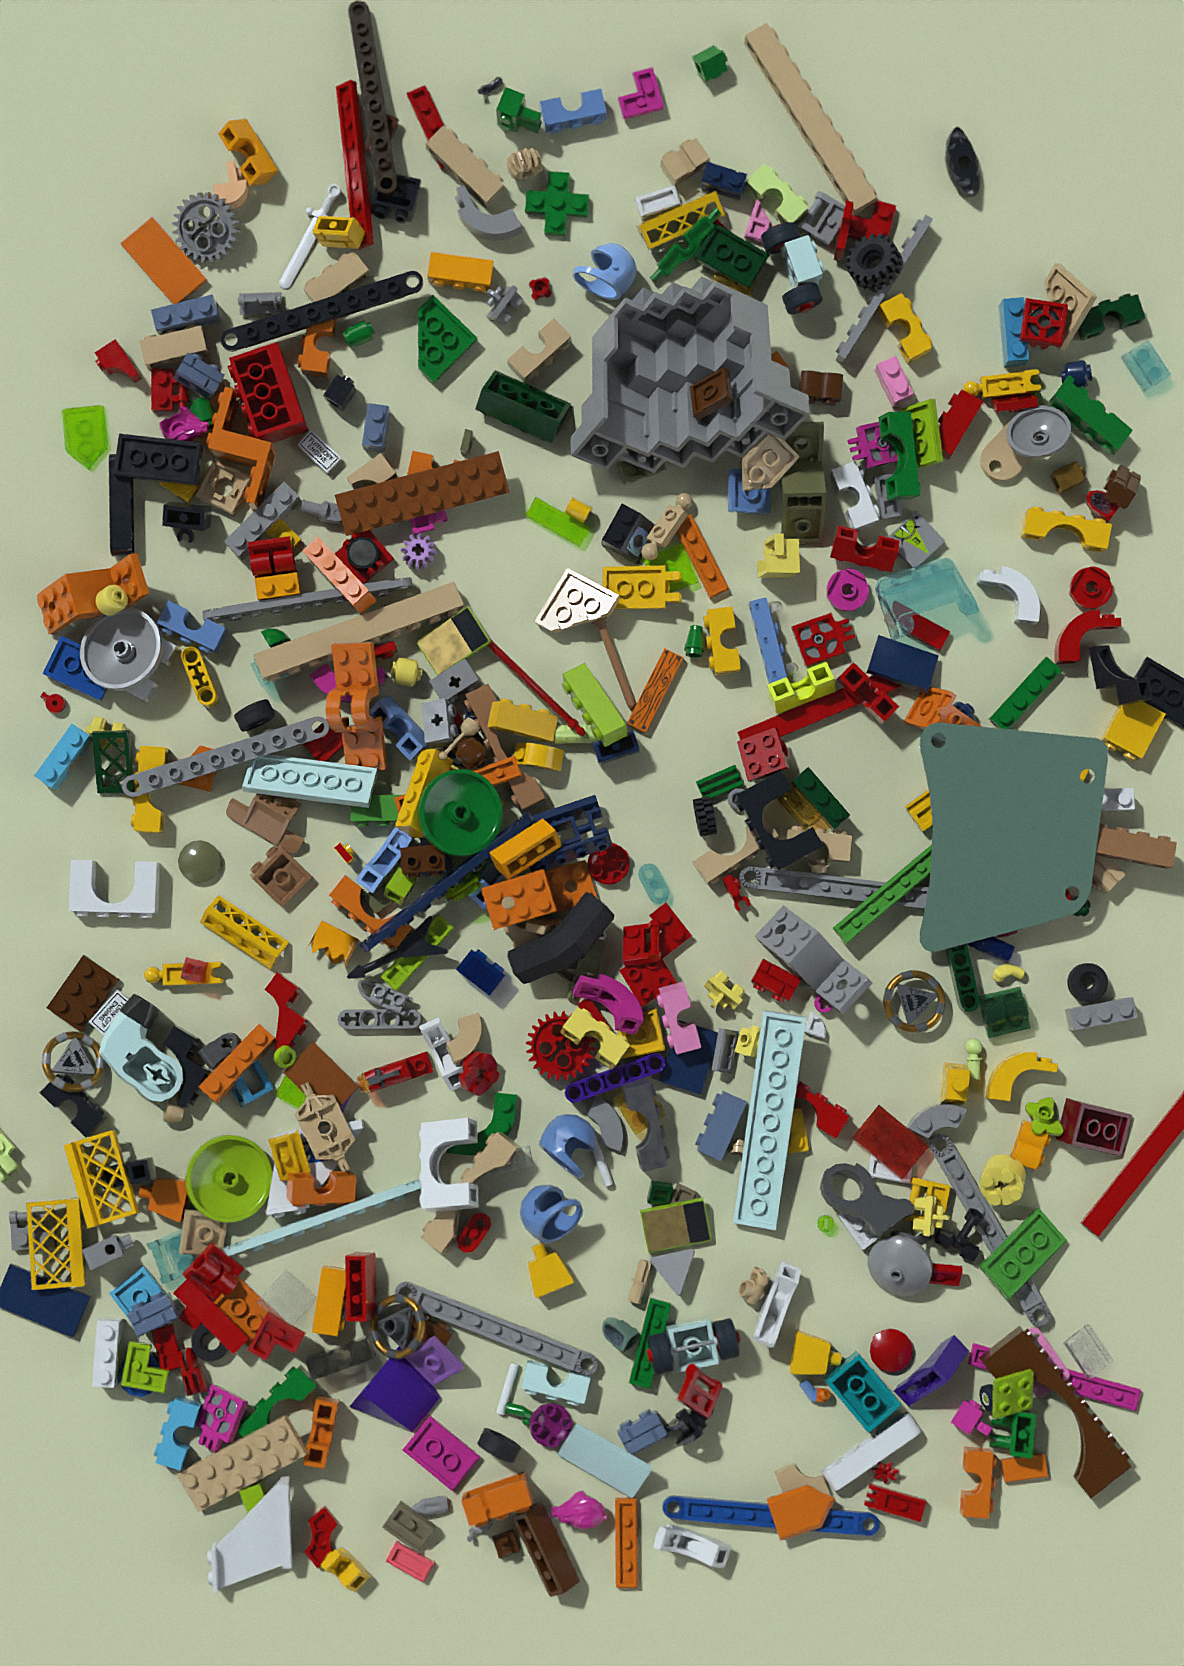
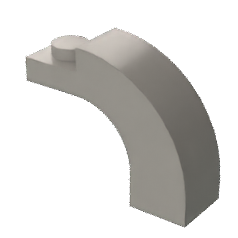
(489, 227)

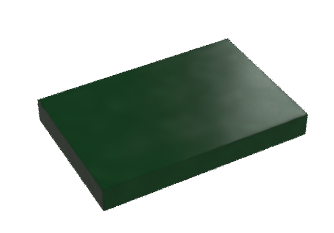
(731, 257)

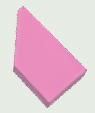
(758, 223)

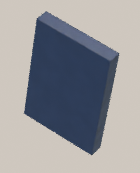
(902, 664)
(690, 1068)

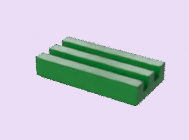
(735, 775)

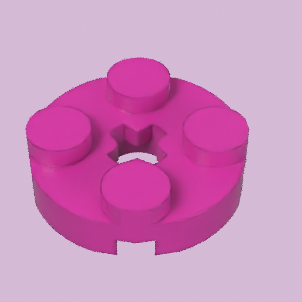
(843, 579)

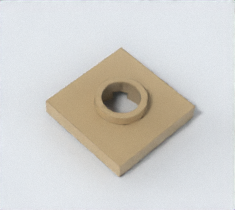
(215, 475)

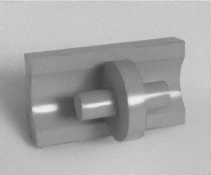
(509, 296)

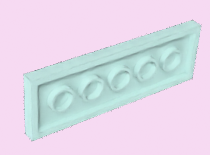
(311, 780)

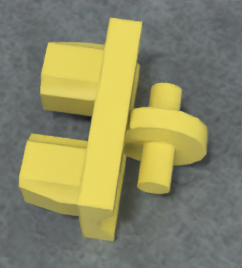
(99, 724)
(721, 994)
(928, 1205)

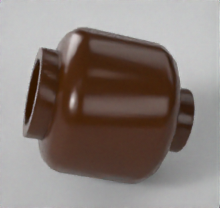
(471, 753)

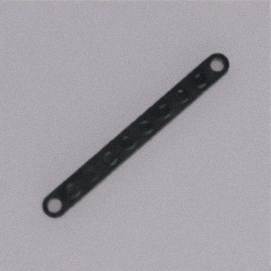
(322, 311)

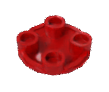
(609, 865)
(891, 1350)

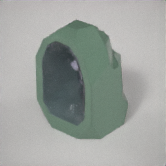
(620, 1333)

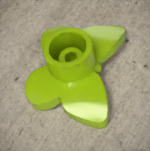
(1043, 1117)

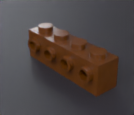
(546, 1549)

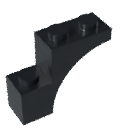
(1110, 675)
(182, 1045)

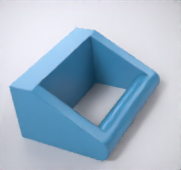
(242, 1092)

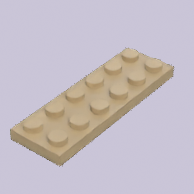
(242, 1463)

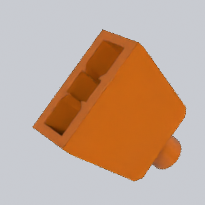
(166, 1197)

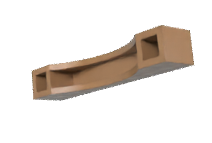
(525, 788)

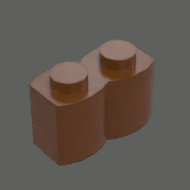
(821, 386)

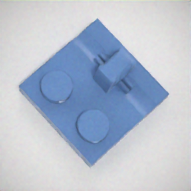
(748, 501)

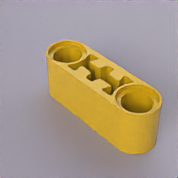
(192, 674)

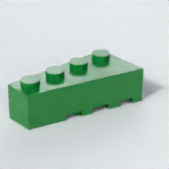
(1090, 416)

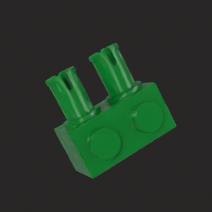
(514, 114)
(1023, 1437)

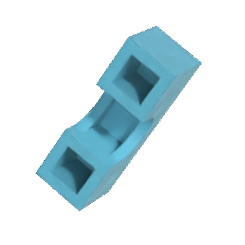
(56, 765)
(172, 1451)

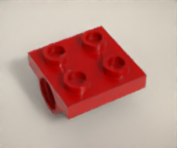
(272, 557)
(763, 754)
(647, 979)
(214, 1272)

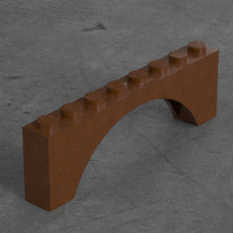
(1099, 1458)

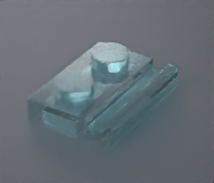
(1146, 365)

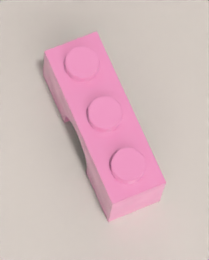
(673, 1000)

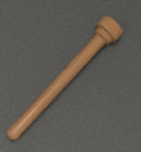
(601, 624)

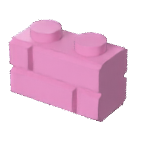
(894, 381)

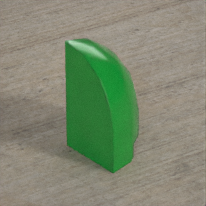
(275, 637)

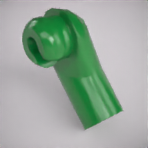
(519, 1410)

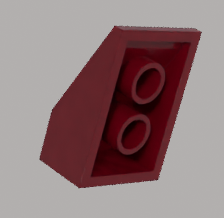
(1094, 1127)

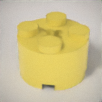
(1002, 1180)

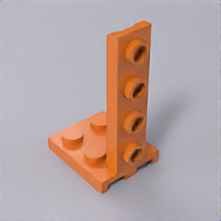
(936, 707)

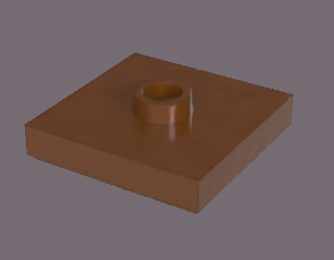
(711, 393)

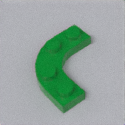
(501, 1121)

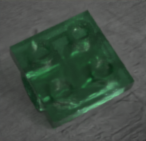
(1004, 1012)

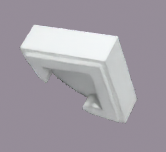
(815, 1026)

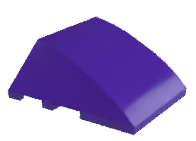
(397, 1395)

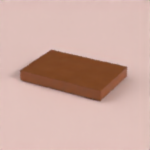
(322, 1074)

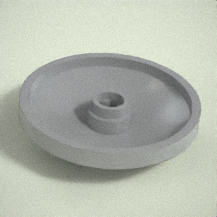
(121, 649)

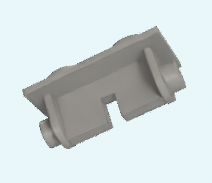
(260, 303)

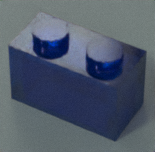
(481, 972)

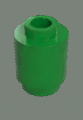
(359, 333)
(203, 410)

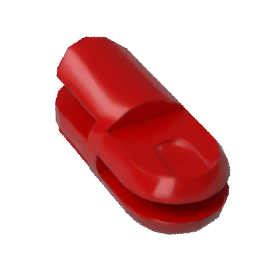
(191, 1372)

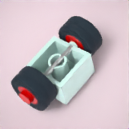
(800, 263)
(692, 1344)

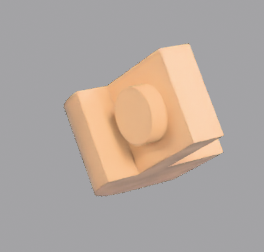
(234, 191)

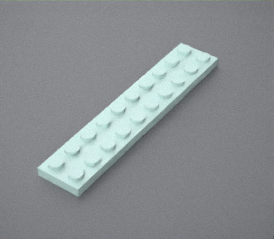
(769, 1119)

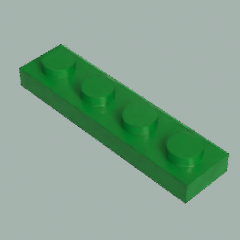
(1025, 694)
(654, 1323)

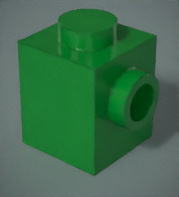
(710, 63)

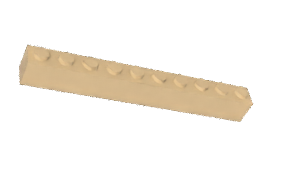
(809, 118)
(368, 627)

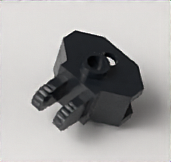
(689, 1424)

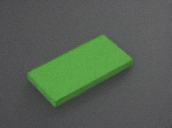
(1022, 1253)

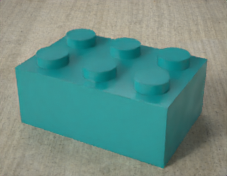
(862, 1391)

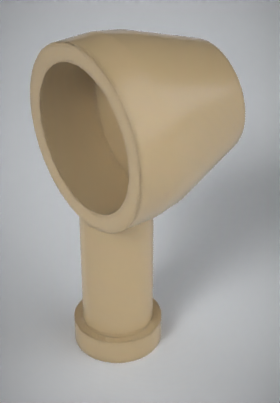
(173, 1111)

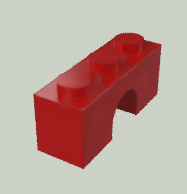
(879, 556)
(872, 699)

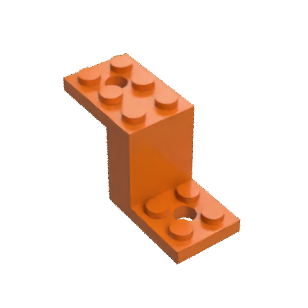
(241, 448)
(75, 594)
(537, 894)

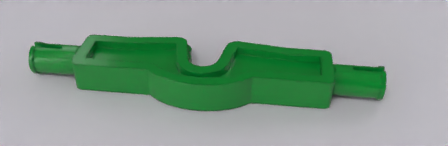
(693, 236)

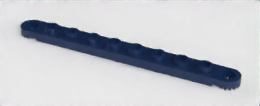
(440, 888)

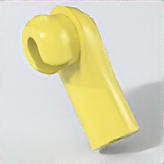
(1006, 970)

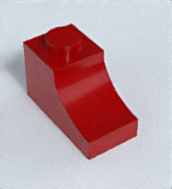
(114, 360)

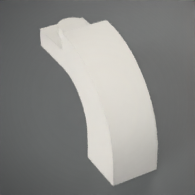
(1023, 592)
(692, 1543)

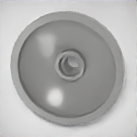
(1038, 432)
(900, 1256)

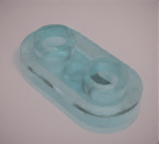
(653, 883)

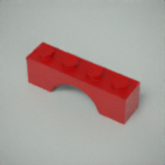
(829, 1118)

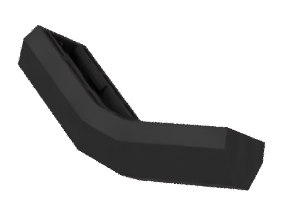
(564, 943)

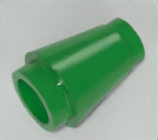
(695, 642)

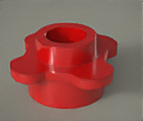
(535, 284)

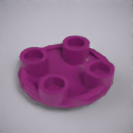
(550, 1424)

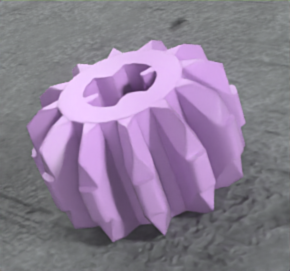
(413, 545)

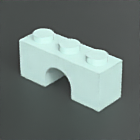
(536, 1380)

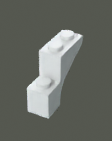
(776, 1304)

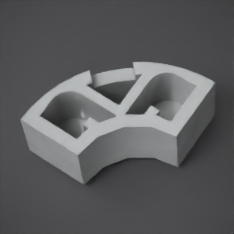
(935, 1117)

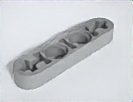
(379, 1019)

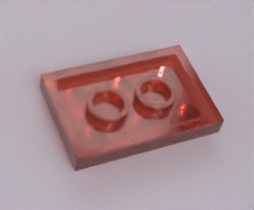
(890, 1142)

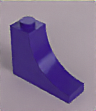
(933, 1372)

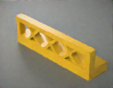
(673, 214)
(241, 935)

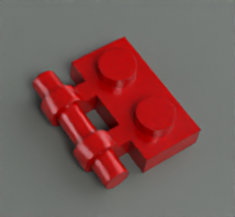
(163, 391)

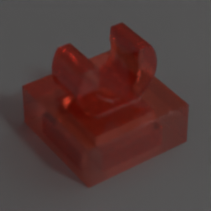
(194, 970)

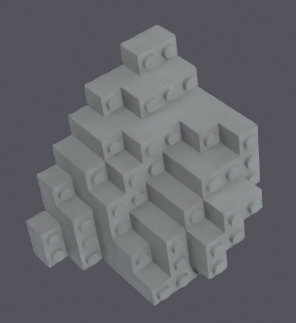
(652, 356)

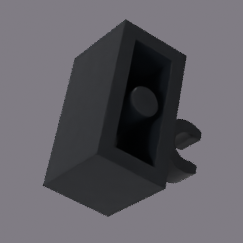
(186, 517)

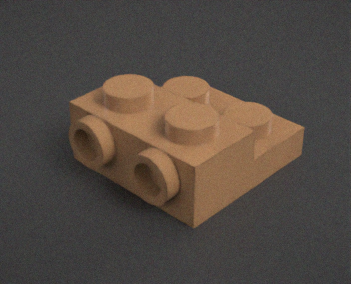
(280, 875)

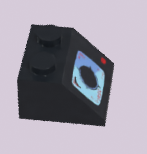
(628, 533)

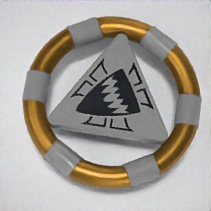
(73, 1061)

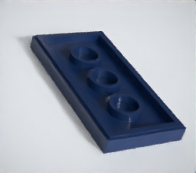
(54, 1307)

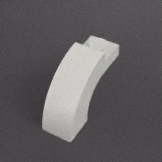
(437, 1038)

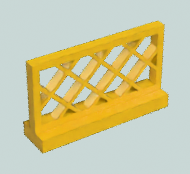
(84, 1179)
(75, 1243)

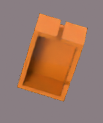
(497, 1499)

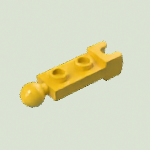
(1004, 385)
(172, 974)

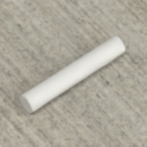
(602, 1164)
(507, 1388)

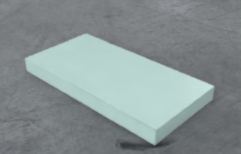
(604, 1460)

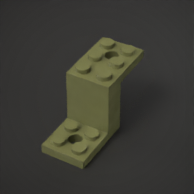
(804, 486)

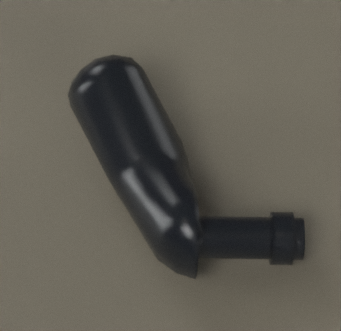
(485, 89)

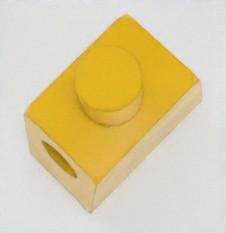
(955, 1083)
(547, 1271)
(811, 1354)

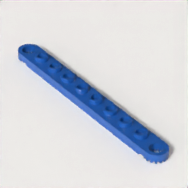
(759, 1515)

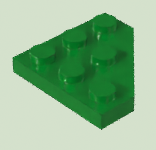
(440, 339)

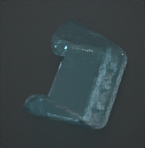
(921, 590)

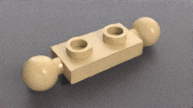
(666, 526)

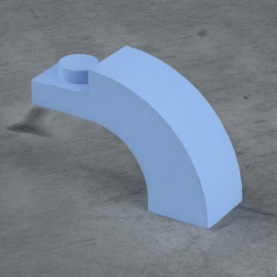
(384, 861)

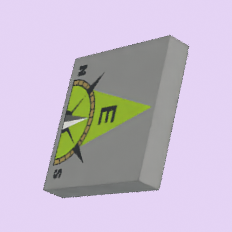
(916, 539)

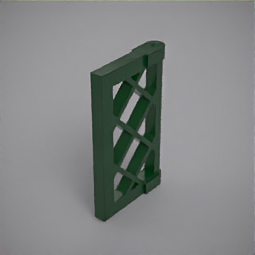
(99, 771)

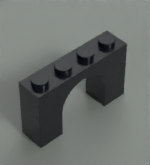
(779, 851)

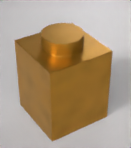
(1068, 477)

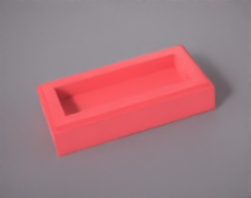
(409, 1561)

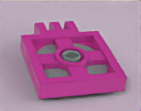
(872, 447)
(220, 1417)

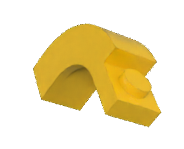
(1004, 1074)

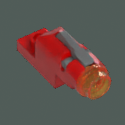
(395, 1073)

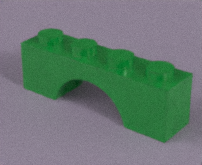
(898, 431)
(295, 1387)

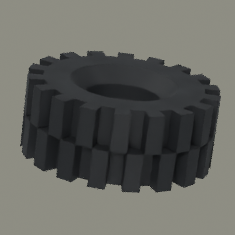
(868, 251)

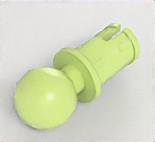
(973, 1047)

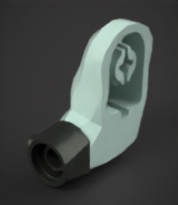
(138, 1058)

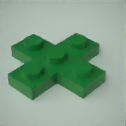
(556, 203)

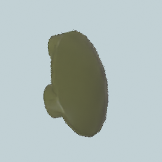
(199, 861)

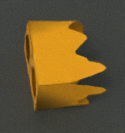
(337, 943)

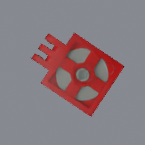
(821, 638)

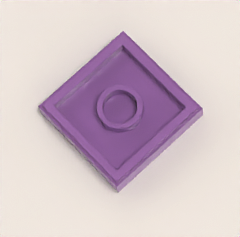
(434, 1361)

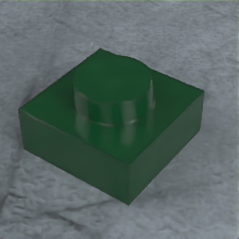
(659, 1193)

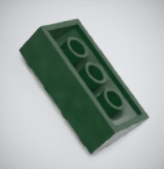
(522, 406)

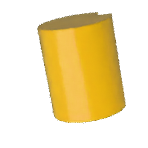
(578, 510)

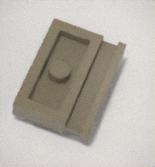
(409, 1526)

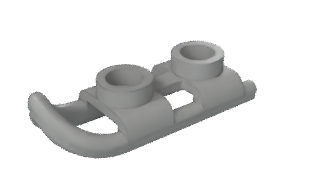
(381, 992)

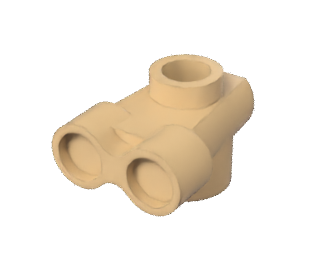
(754, 1288)

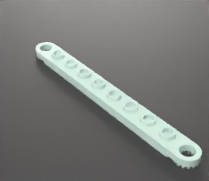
(317, 1221)

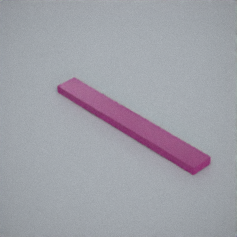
(1094, 1388)

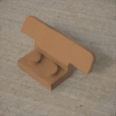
(269, 818)

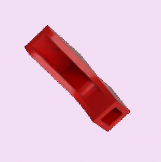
(289, 1021)

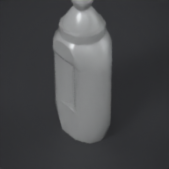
(431, 1506)

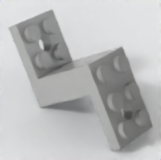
(813, 959)

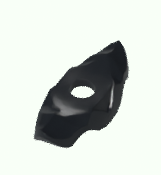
(965, 179)

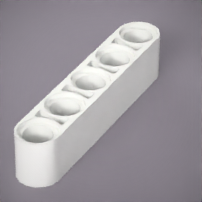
(870, 1451)

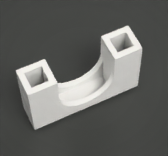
(141, 901)
(435, 1140)

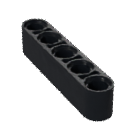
(121, 513)

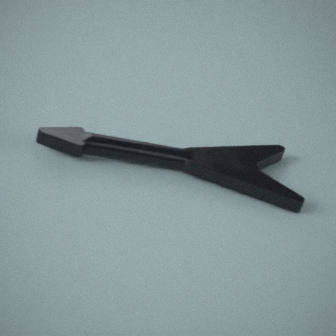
(413, 946)

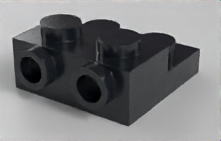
(401, 204)

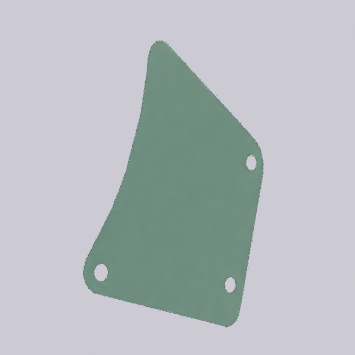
(1008, 829)

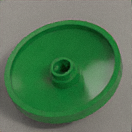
(459, 812)

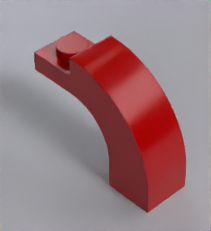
(1068, 642)

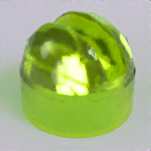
(821, 1223)

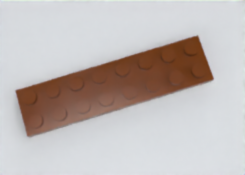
(422, 493)

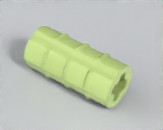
(565, 735)

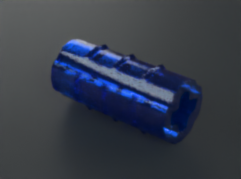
(994, 947)

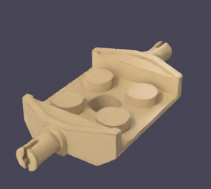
(339, 1138)

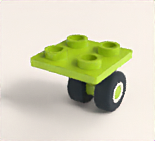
(1008, 1394)

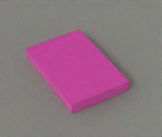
(441, 1453)

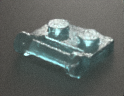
(179, 1261)

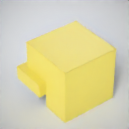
(780, 558)

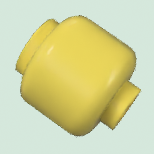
(111, 600)
(406, 672)

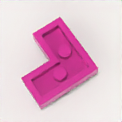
(645, 100)

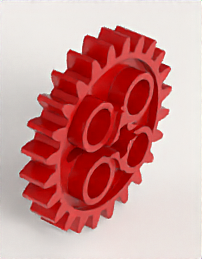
(544, 1034)

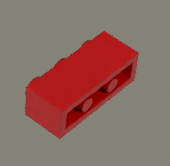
(957, 420)
(360, 1286)

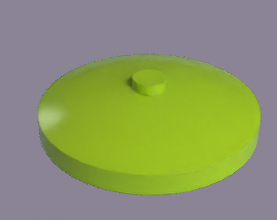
(228, 1178)

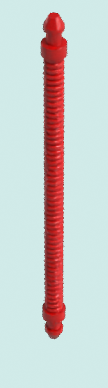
(572, 723)

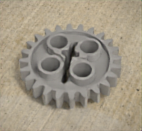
(217, 242)

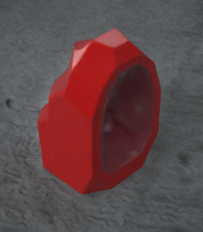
(1100, 506)

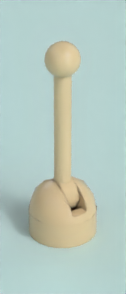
(468, 728)

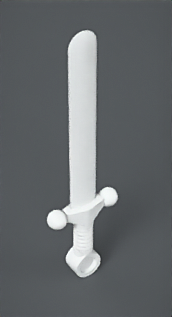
(308, 238)

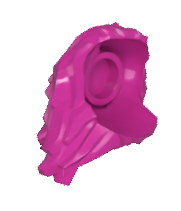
(183, 426)
(580, 1511)

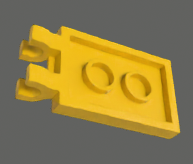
(642, 586)

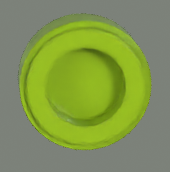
(284, 1056)

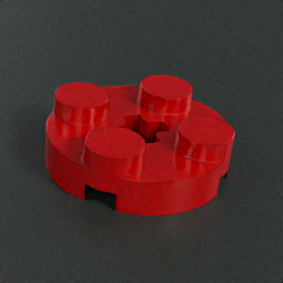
(1078, 589)
(487, 1076)

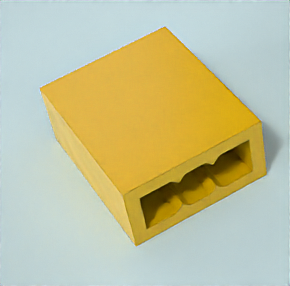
(1132, 729)

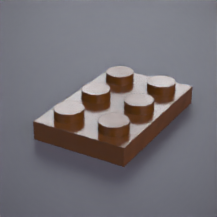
(82, 993)

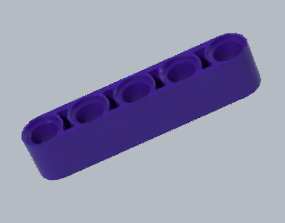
(622, 1069)

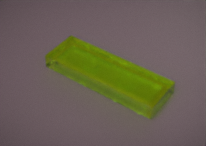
(557, 521)

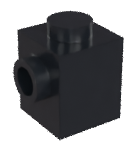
(340, 392)

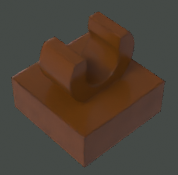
(506, 1543)

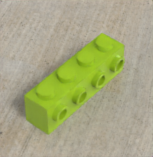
(594, 705)

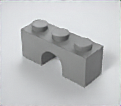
(1101, 1013)

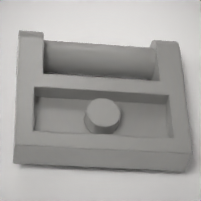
(828, 223)
(19, 1235)

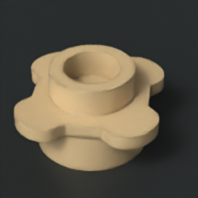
(818, 865)

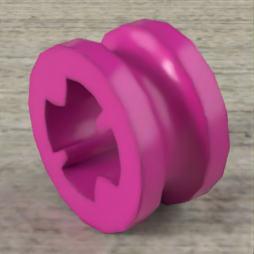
(817, 1005)

